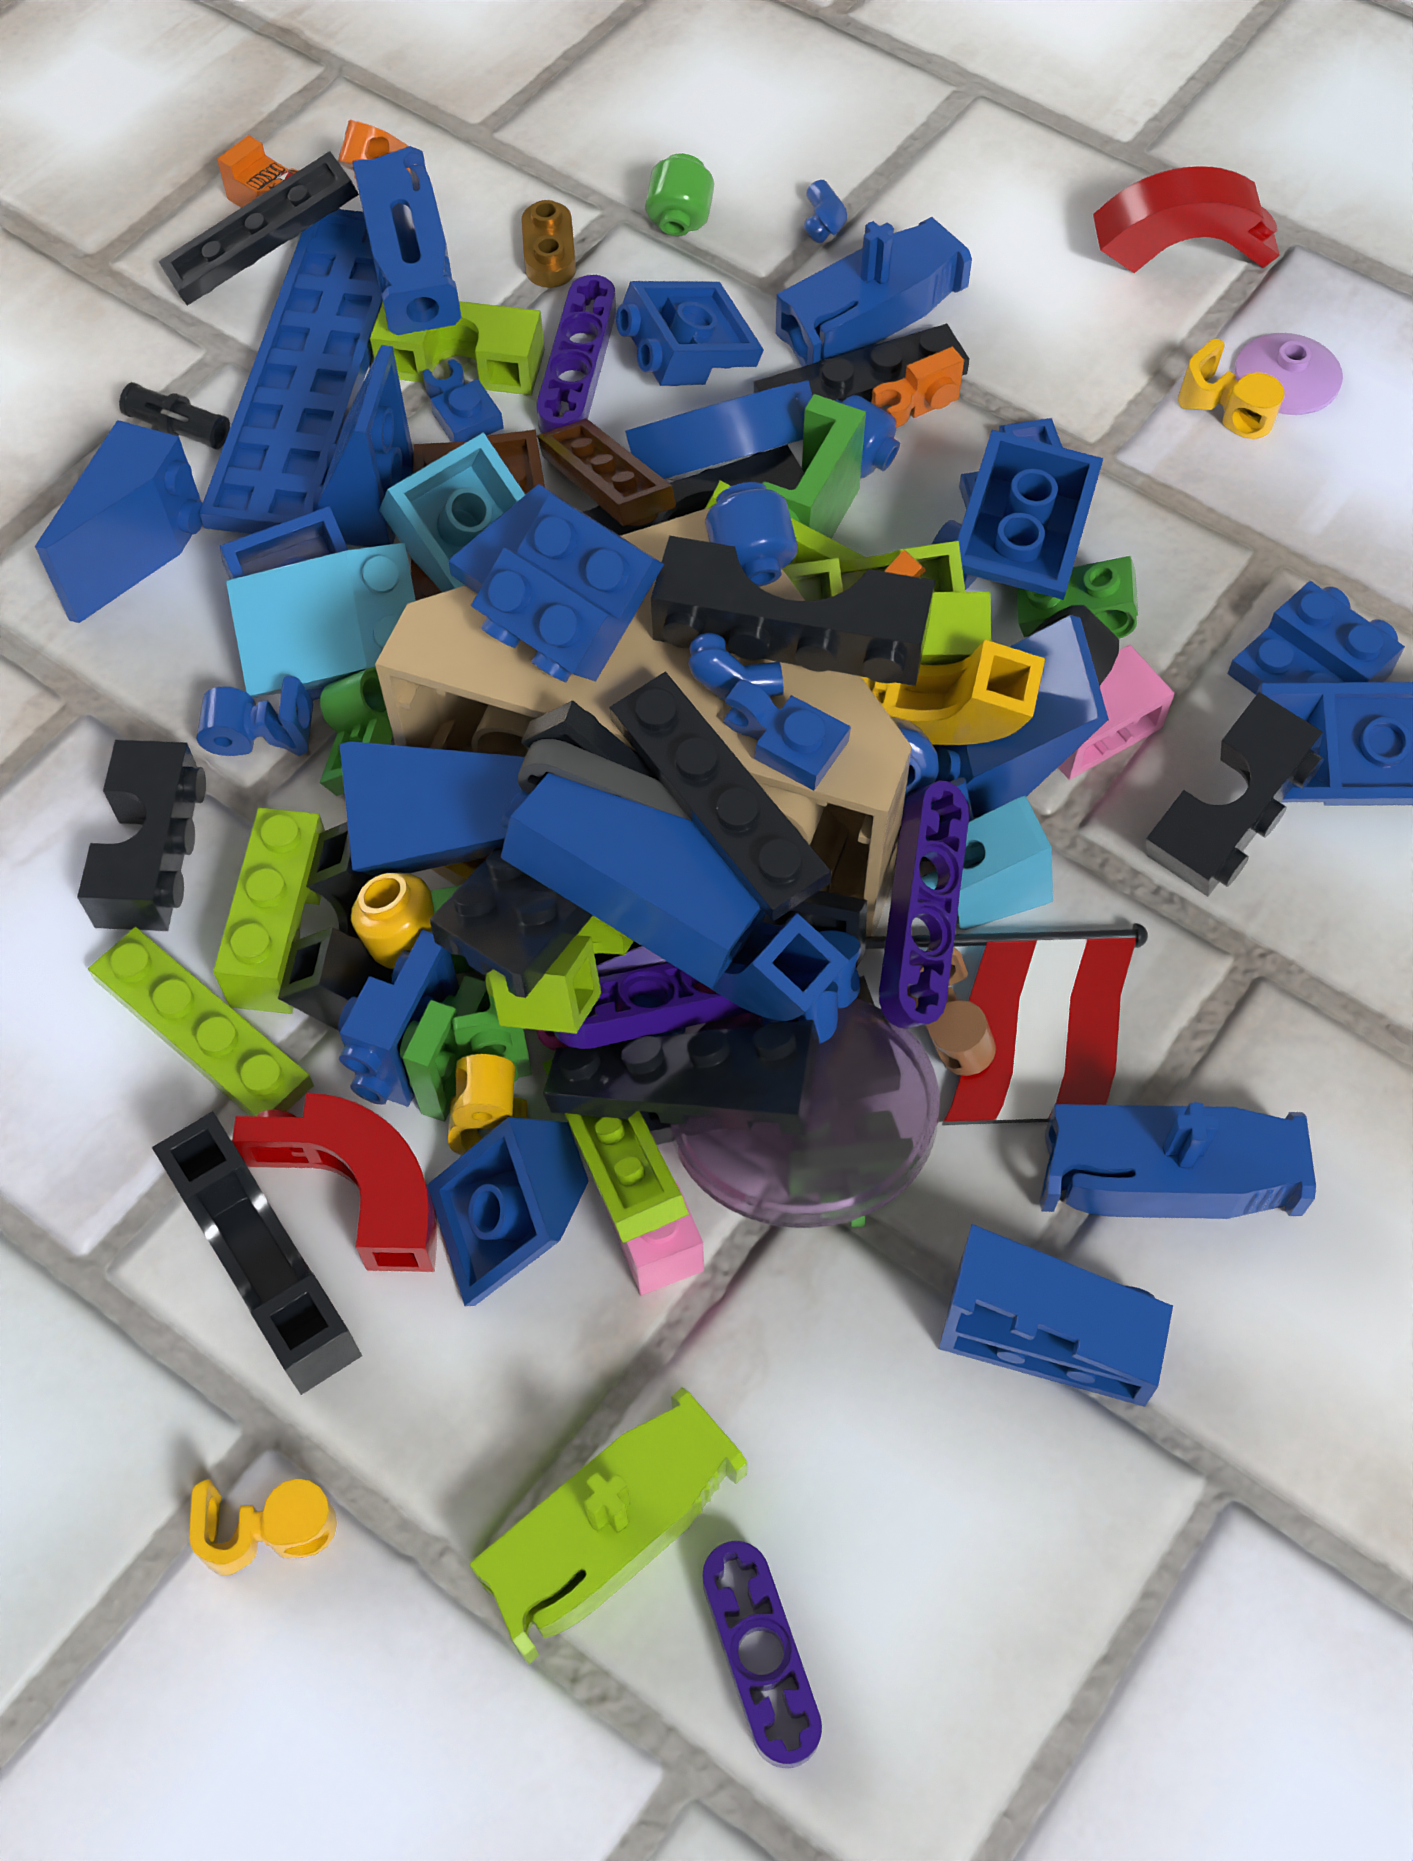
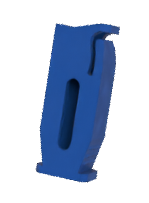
(407, 242)
(872, 291)
(1177, 1161)

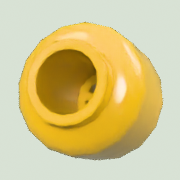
(392, 915)

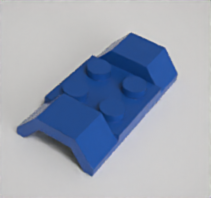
(1362, 742)

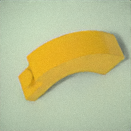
(970, 699)

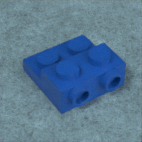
(685, 330)
(566, 591)
(1318, 641)
(379, 1018)

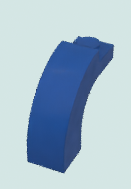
(722, 431)
(781, 970)

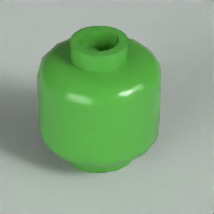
(679, 194)

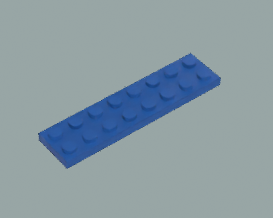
(300, 381)

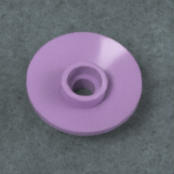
(1300, 364)

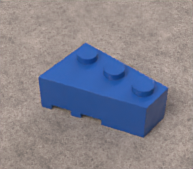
(1054, 1320)

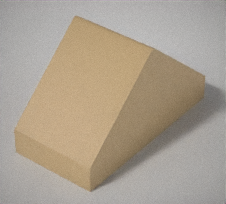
(471, 693)

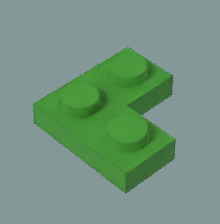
(432, 1050)

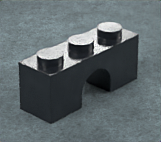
(1207, 840)
(142, 877)
(332, 963)

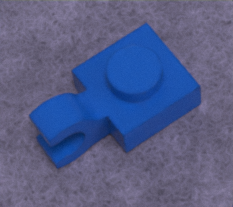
(791, 739)

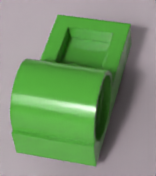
(1102, 586)
(357, 714)

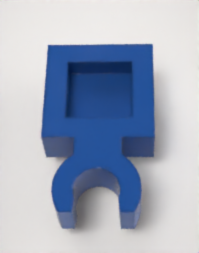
(461, 407)

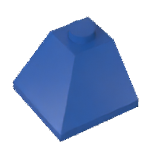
(507, 1201)

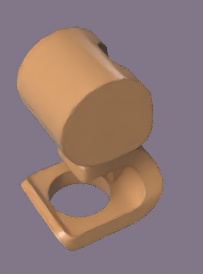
(962, 1030)

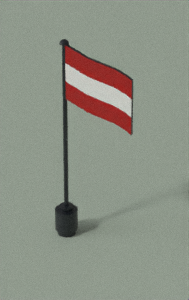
(1051, 1019)

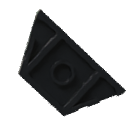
(507, 923)

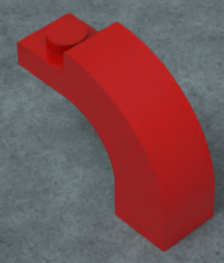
(1183, 207)
(346, 1138)

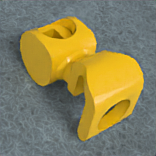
(1248, 404)
(481, 1099)
(293, 1523)

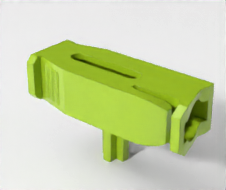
(607, 1522)

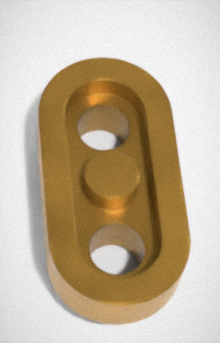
(548, 244)

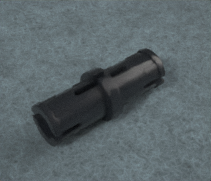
(148, 404)

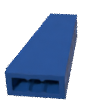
(424, 805)
(633, 871)

